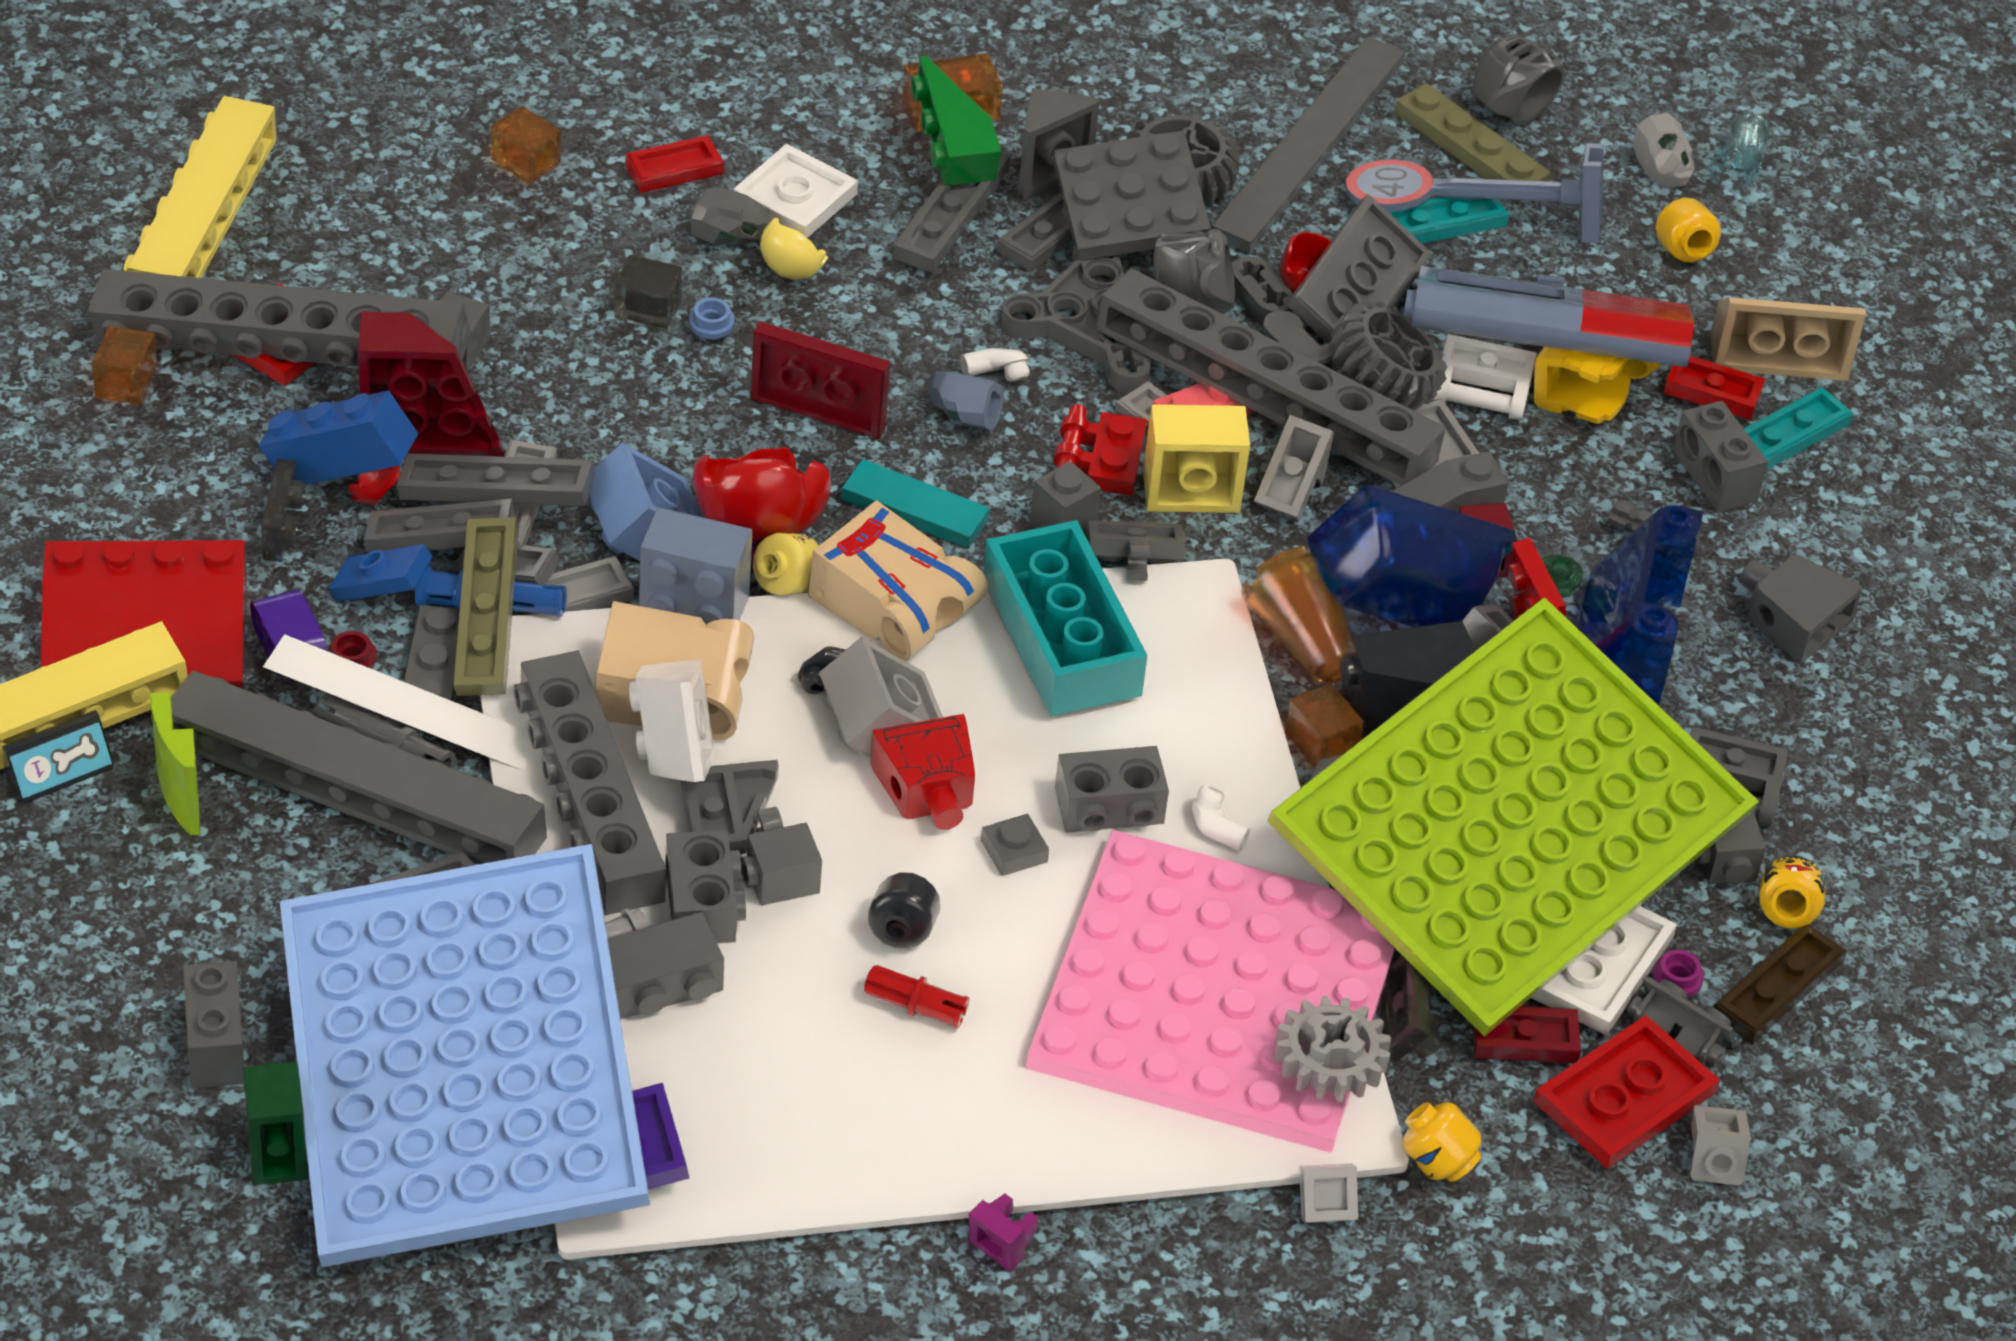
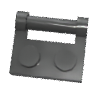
(1751, 763)

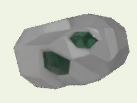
(1664, 151)

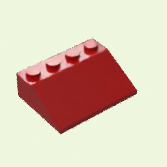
(117, 587)

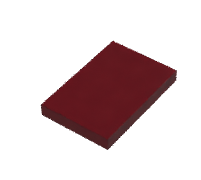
(820, 379)

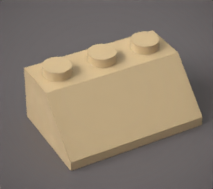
(1786, 338)

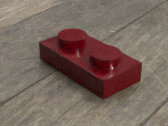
(1532, 1036)

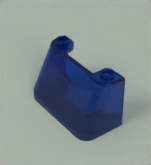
(1626, 592)

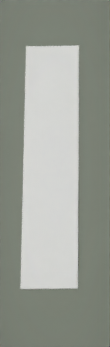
(400, 701)

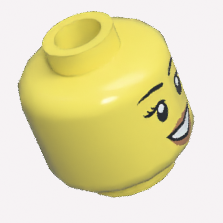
(784, 563)

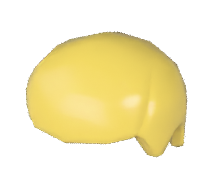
(790, 252)

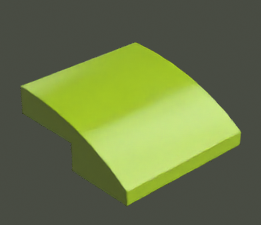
(176, 764)

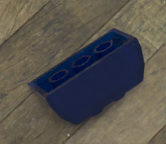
(1408, 558)

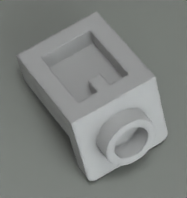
(1720, 1145)

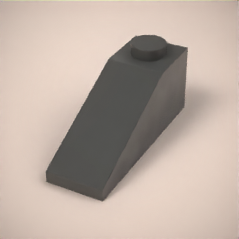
(1459, 483)

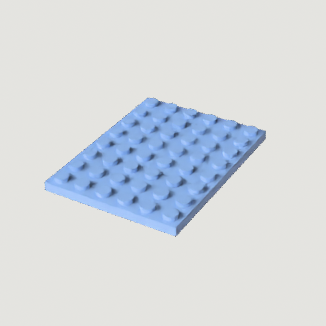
(460, 1056)

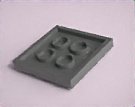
(1129, 193)

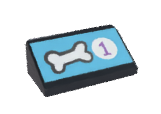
(57, 757)

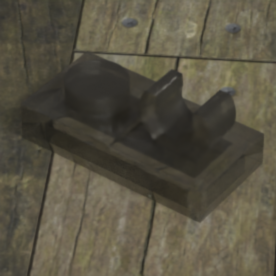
(1407, 1012)

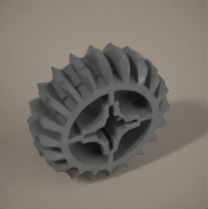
(1211, 150)
(1388, 354)

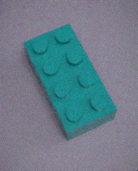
(1064, 618)

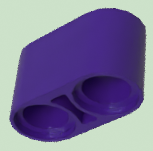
(288, 615)

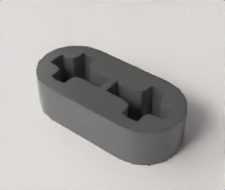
(1255, 294)

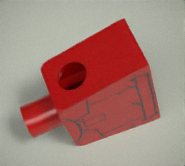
(926, 768)

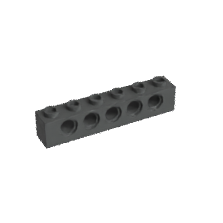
(591, 780)

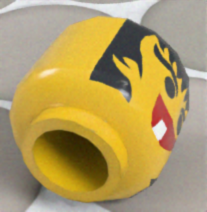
(1792, 892)

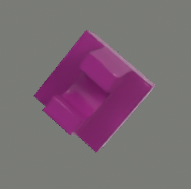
(997, 1234)

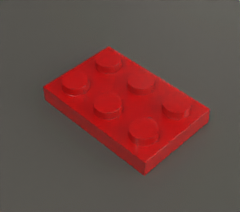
(1626, 1091)

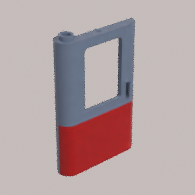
(1551, 315)

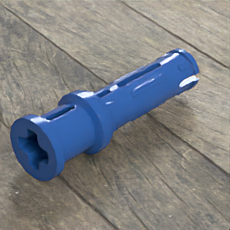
(446, 587)

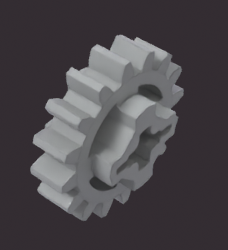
(1332, 1048)

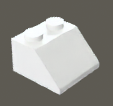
(674, 720)

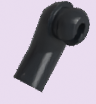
(809, 670)

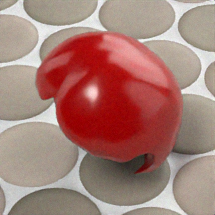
(762, 491)

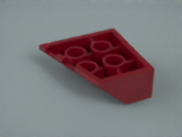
(428, 384)

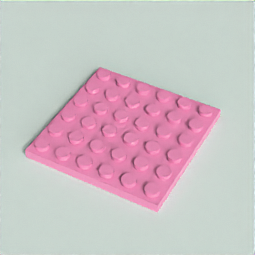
(1190, 973)

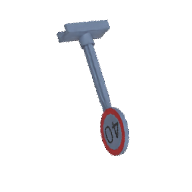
(1405, 185)

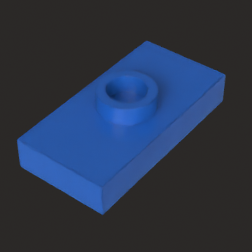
(380, 573)

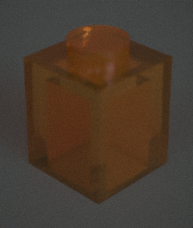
(525, 145)
(124, 365)
(1322, 724)

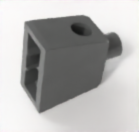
(1799, 604)

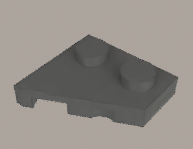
(730, 799)

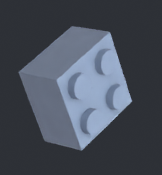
(695, 566)

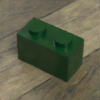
(275, 1123)

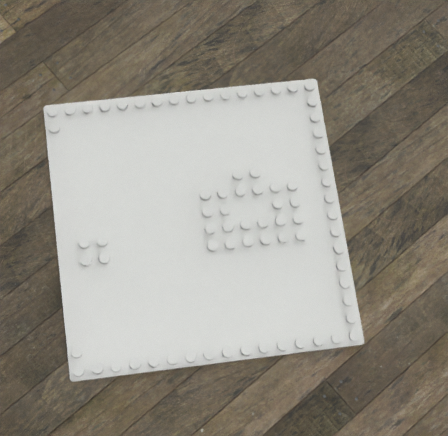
(842, 1109)

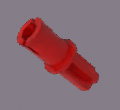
(916, 995)

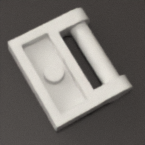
(1488, 367)

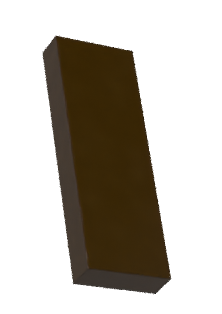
(1780, 982)

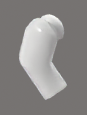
(996, 359)

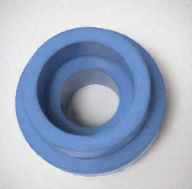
(711, 318)

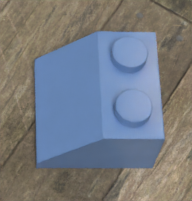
(629, 491)

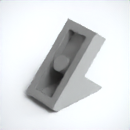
(1295, 467)

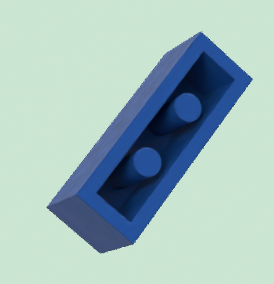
(340, 437)

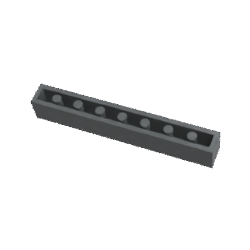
(357, 773)

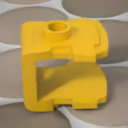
(1580, 383)

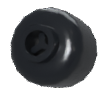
(905, 905)

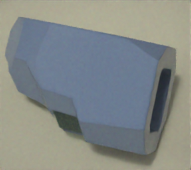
(967, 399)

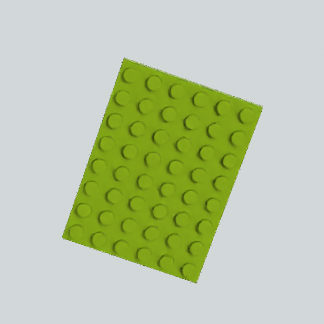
(1512, 814)

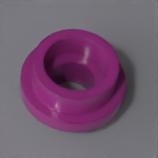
(1681, 969)

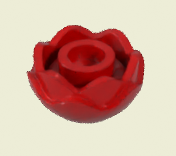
(374, 485)

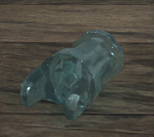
(1746, 148)

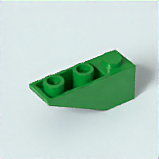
(960, 130)

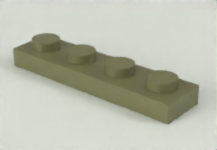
(1467, 137)
(486, 606)

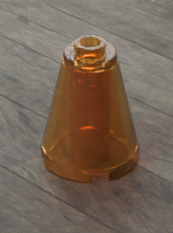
(1300, 612)

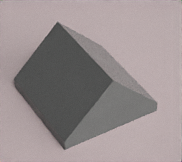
(1053, 123)

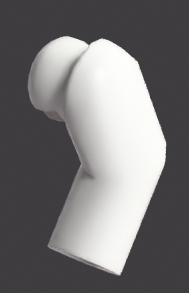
(1212, 820)

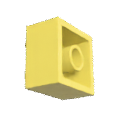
(1196, 458)

